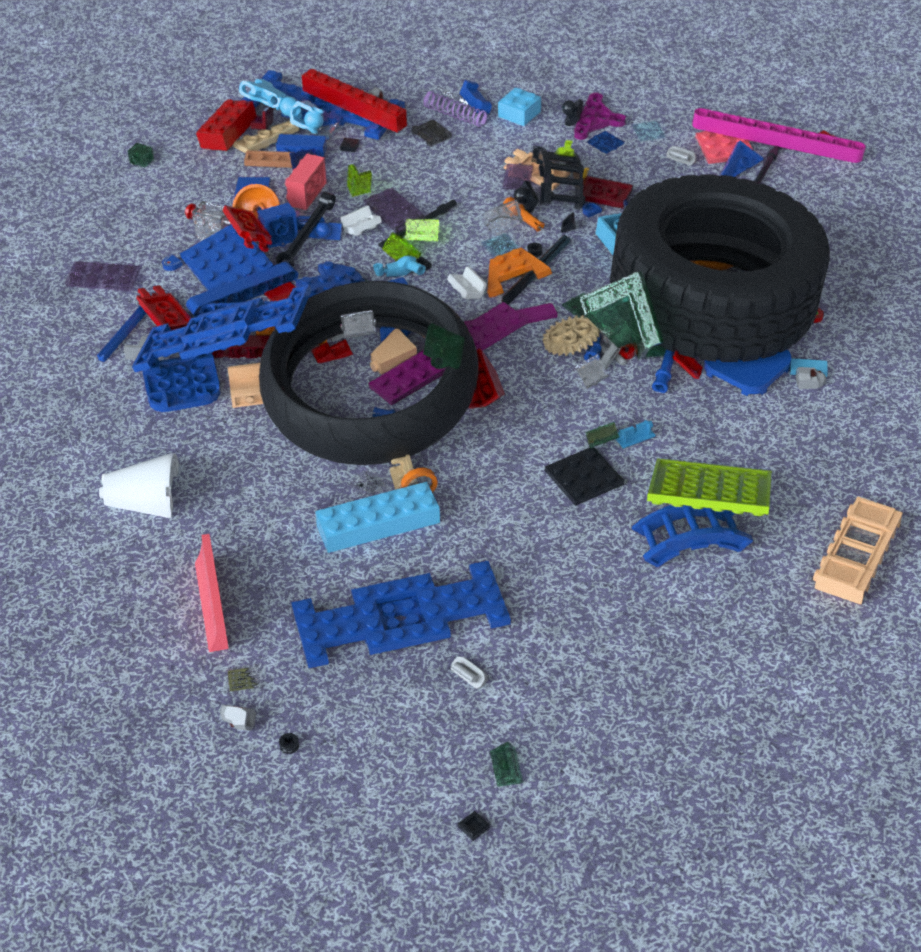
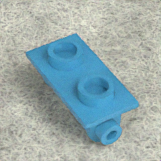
(631, 435)

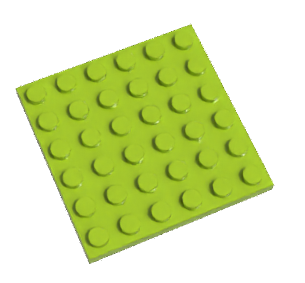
(710, 486)

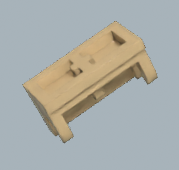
(399, 472)

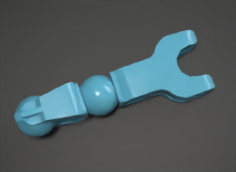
(288, 105)

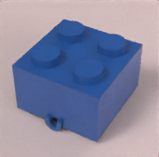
(280, 223)

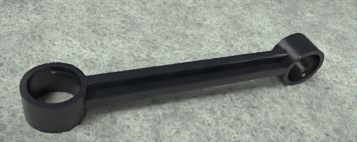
(326, 202)

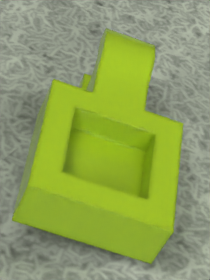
(566, 150)

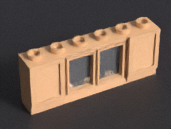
(857, 550)

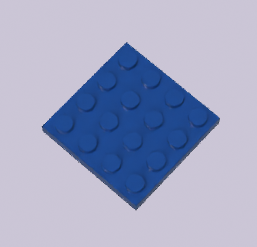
(224, 259)

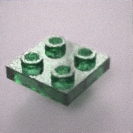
(443, 347)

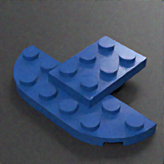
(331, 276)

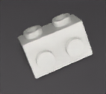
(359, 220)
(468, 284)

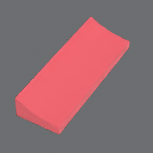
(210, 597)

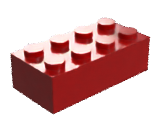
(226, 125)

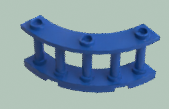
(697, 538)

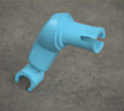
(399, 268)

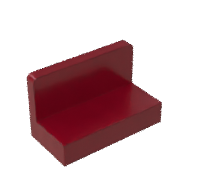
(263, 121)

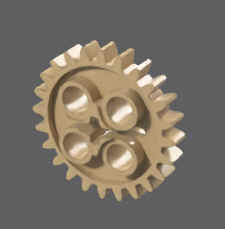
(570, 336)

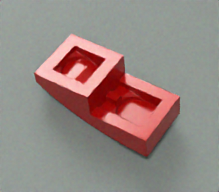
(337, 351)

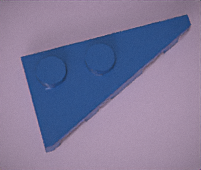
(740, 160)

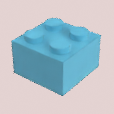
(519, 106)

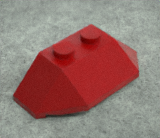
(488, 383)

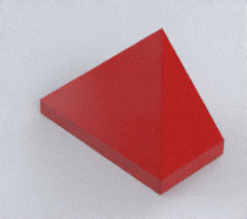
(688, 364)

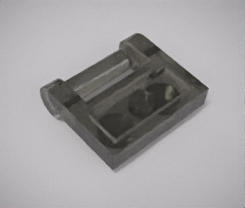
(433, 129)

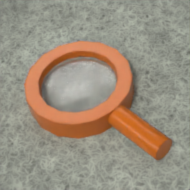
(418, 476)

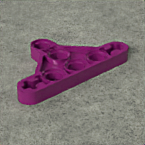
(595, 122)

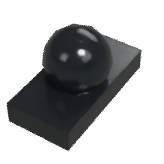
(572, 111)
(526, 196)

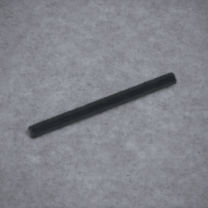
(522, 283)

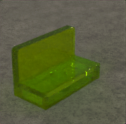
(358, 182)
(422, 229)
(398, 247)

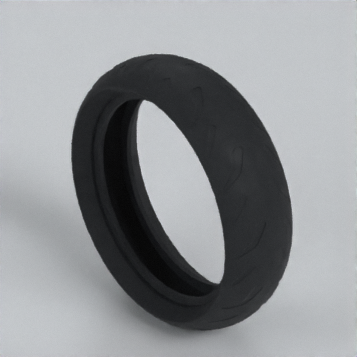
(373, 438)

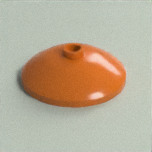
(255, 196)

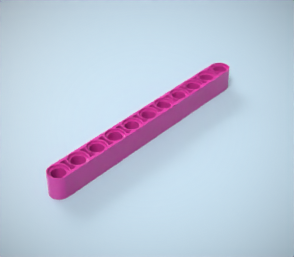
(778, 135)

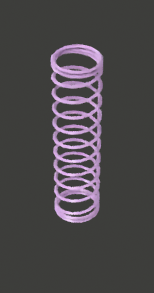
(457, 111)

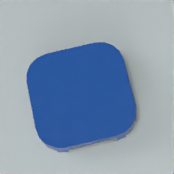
(751, 376)
(182, 383)

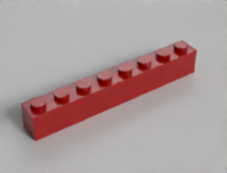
(354, 100)

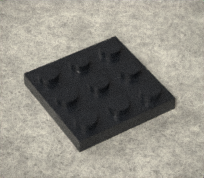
(584, 475)

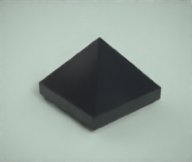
(568, 223)

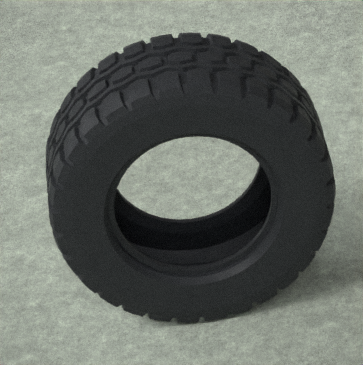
(731, 223)

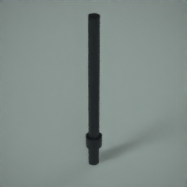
(772, 155)
(441, 209)

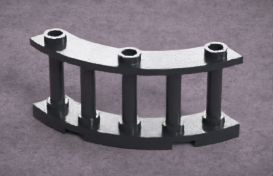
(573, 164)

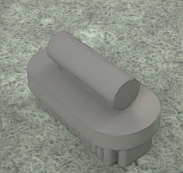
(681, 155)
(469, 672)

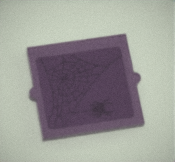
(516, 174)

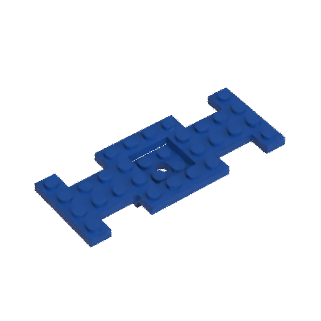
(332, 113)
(231, 323)
(424, 613)

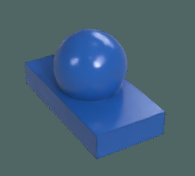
(327, 230)

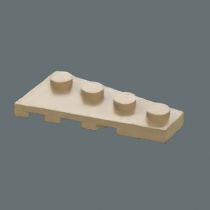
(265, 137)

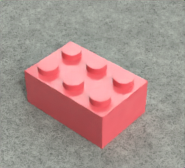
(306, 181)

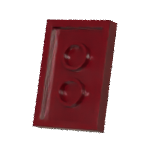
(606, 191)

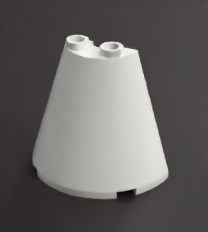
(142, 486)

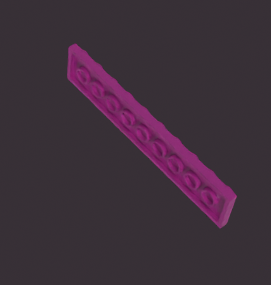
(419, 372)

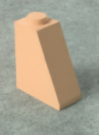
(392, 352)

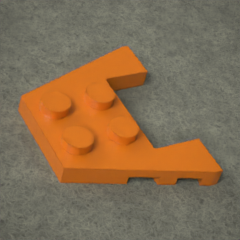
(511, 265)

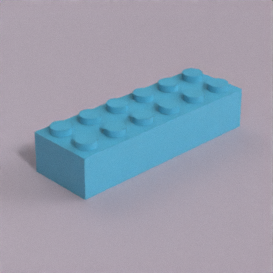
(377, 517)

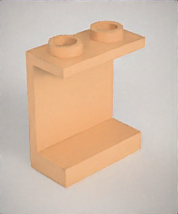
(245, 385)

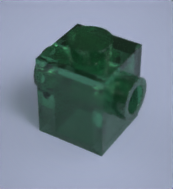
(140, 155)

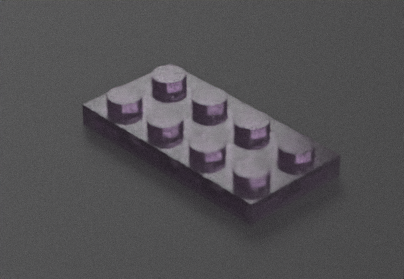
(393, 209)
(102, 276)

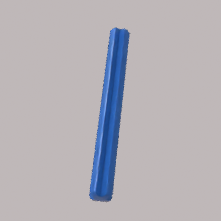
(121, 334)

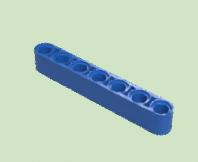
(244, 288)

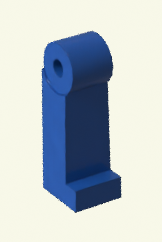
(473, 97)

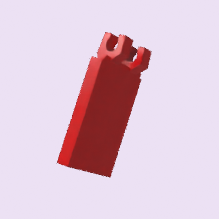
(248, 227)
(163, 308)

